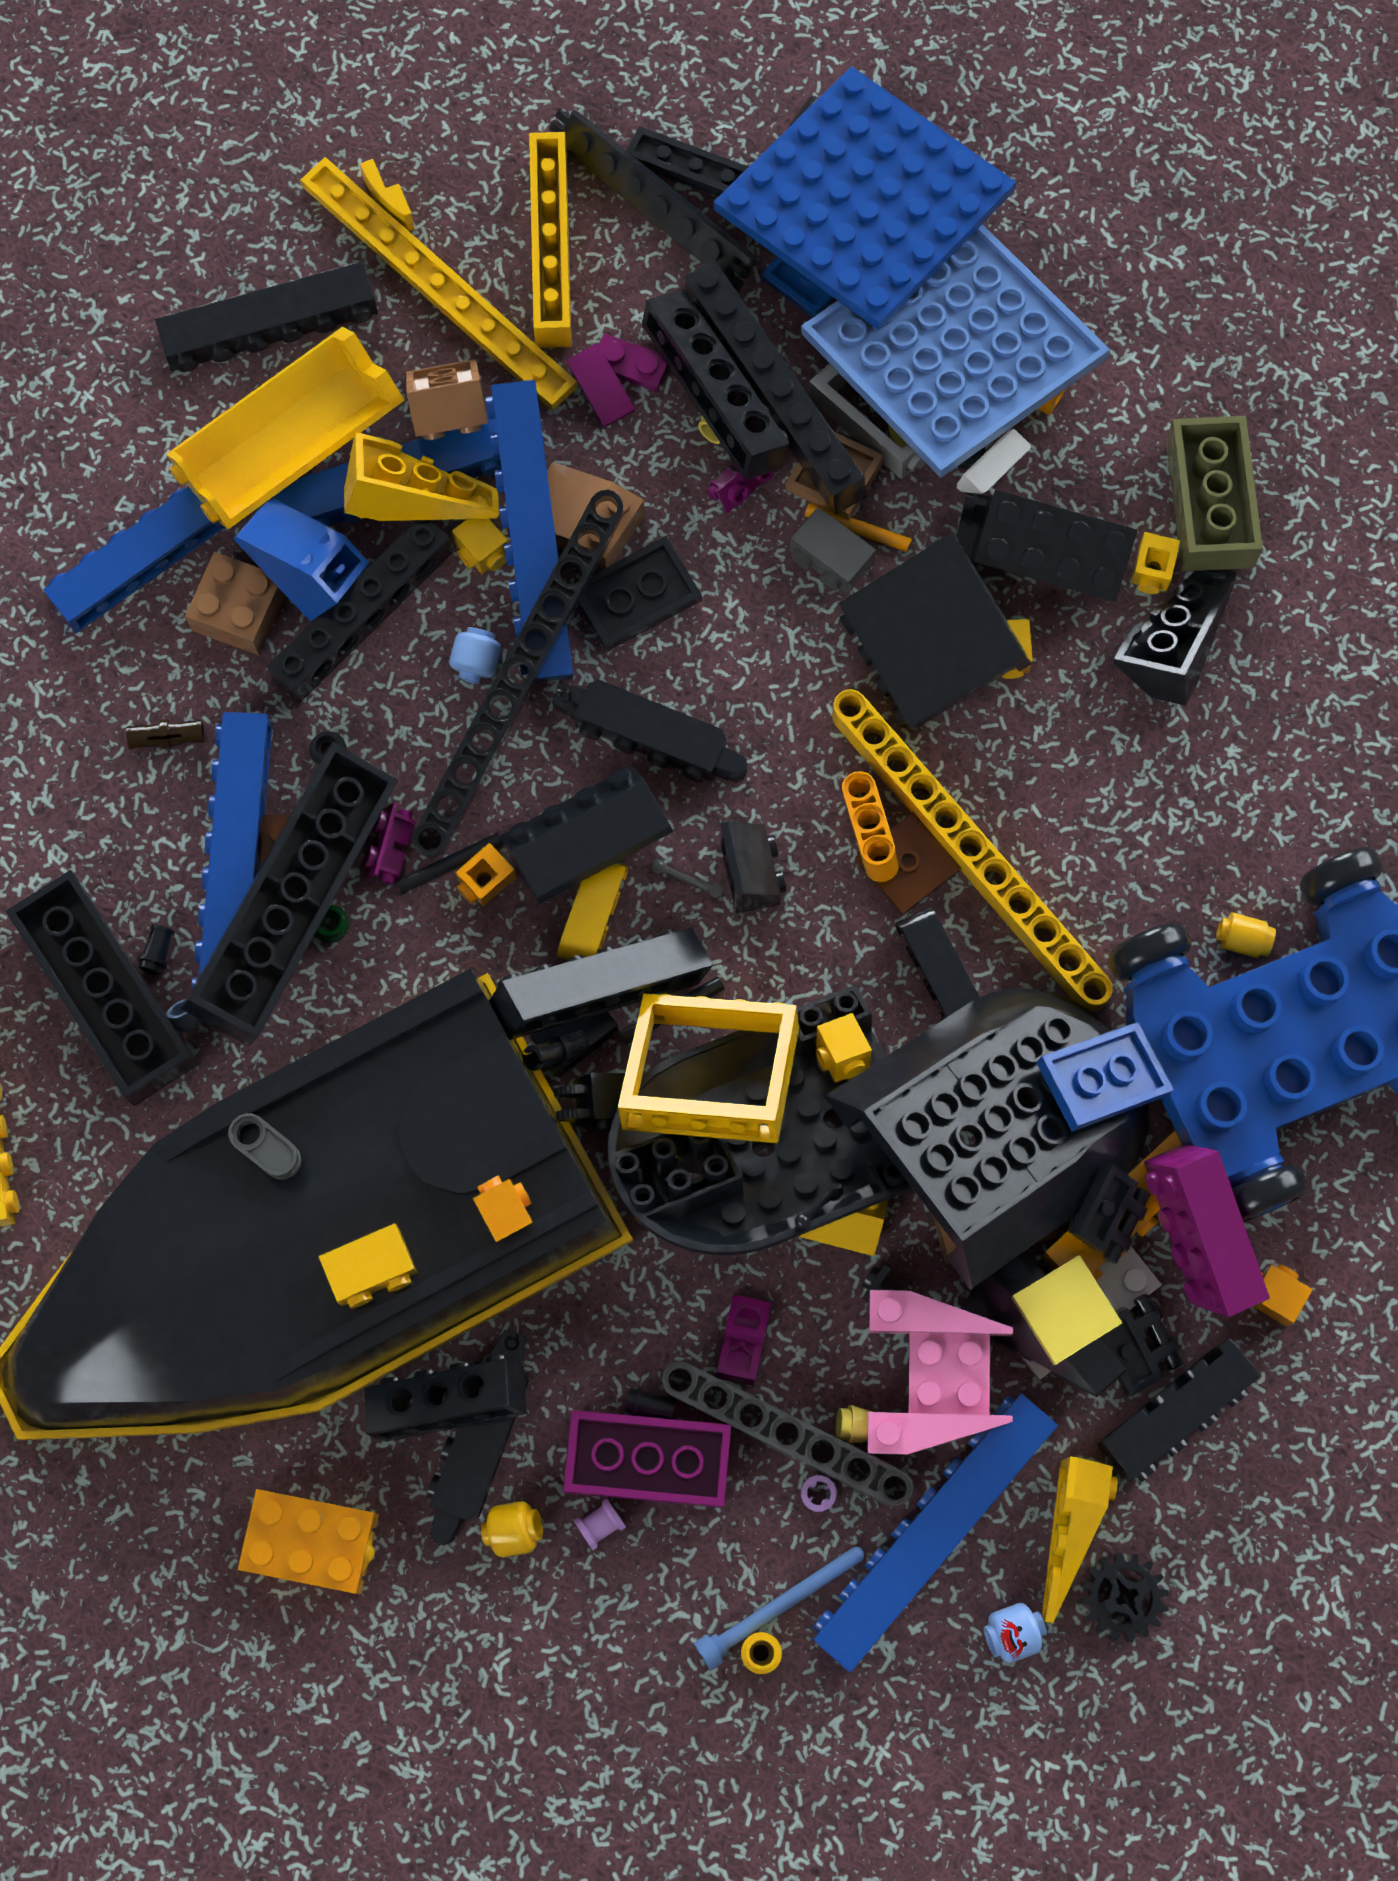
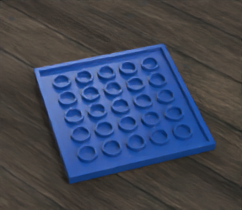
(864, 197)

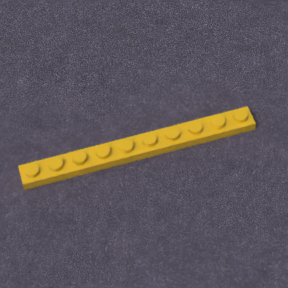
(438, 283)

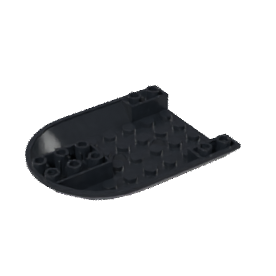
(1027, 1161)
(741, 1198)

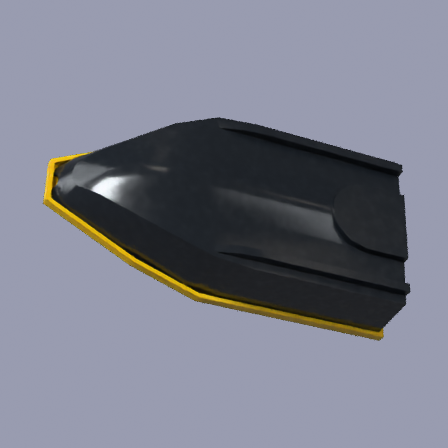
(203, 1273)

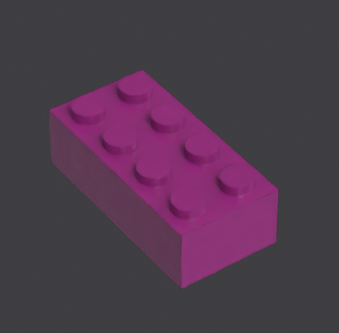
(1206, 1229)
(647, 1459)

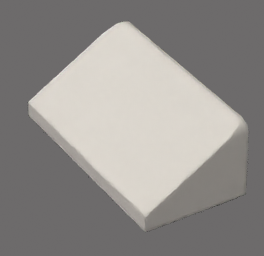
(994, 463)

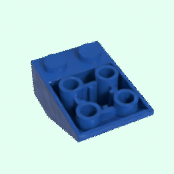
(301, 556)

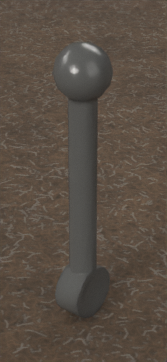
(715, 890)

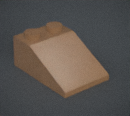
(446, 399)
(569, 497)

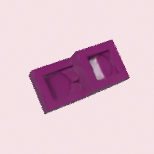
(600, 385)
(743, 1340)

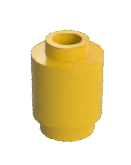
(1246, 935)
(774, 1656)

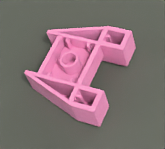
(945, 1373)

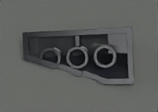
(1173, 644)
(1089, 1368)

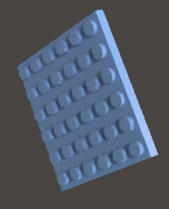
(962, 353)

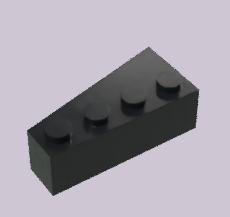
(1179, 1410)

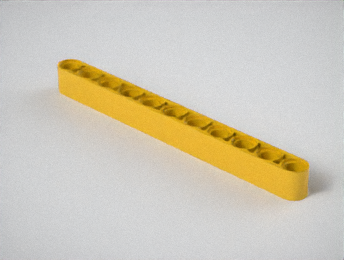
(973, 867)

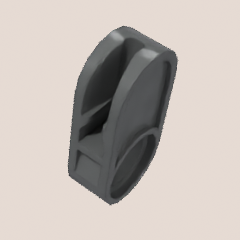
(270, 1151)

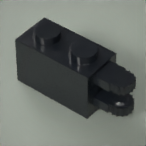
(595, 1100)

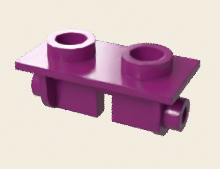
(733, 488)
(381, 857)

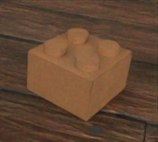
(235, 604)

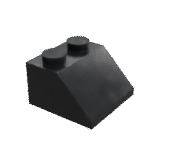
(750, 866)

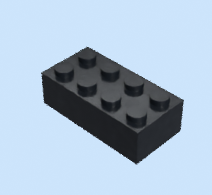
(1053, 544)

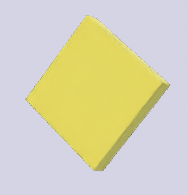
(1066, 1310)

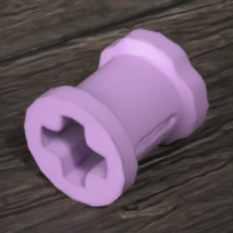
(599, 1524)

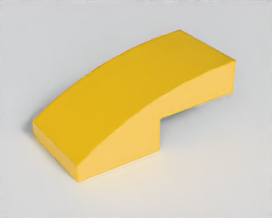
(388, 198)

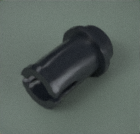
(156, 950)
(649, 1404)

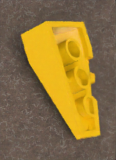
(398, 487)
(1079, 1509)

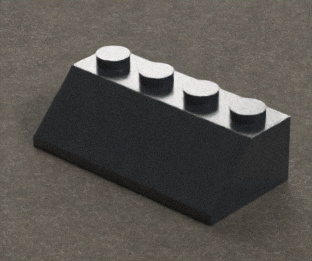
(585, 833)

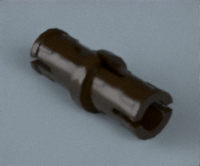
(165, 734)

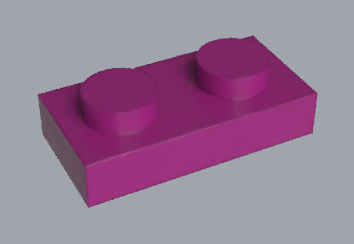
(634, 362)

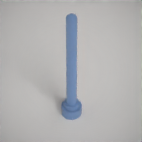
(715, 1647)

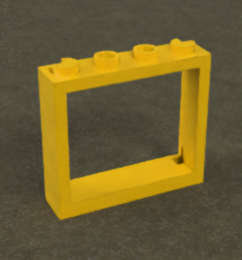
(705, 1117)

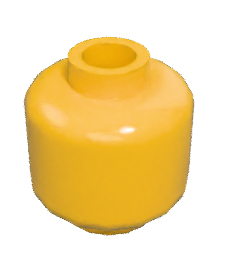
(512, 1529)

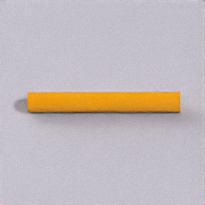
(867, 530)

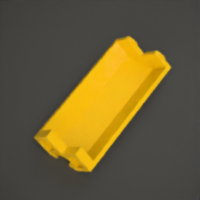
(284, 428)

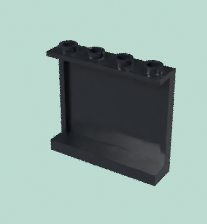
(932, 632)

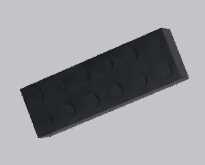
(102, 988)

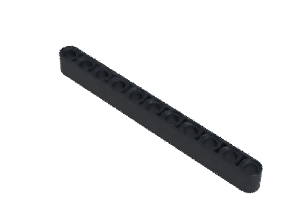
(519, 654)

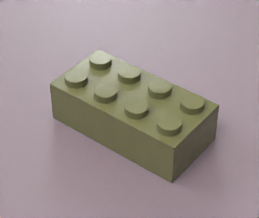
(1214, 493)

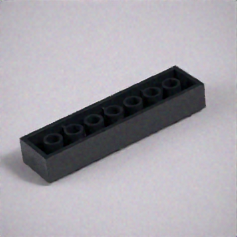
(290, 895)

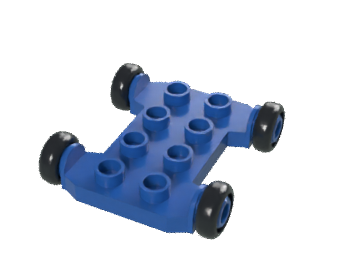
(1275, 1037)

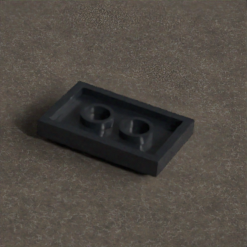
(637, 593)

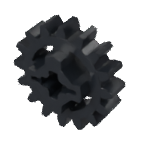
(1139, 1588)

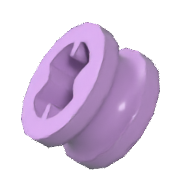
(811, 1483)

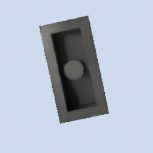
(831, 551)

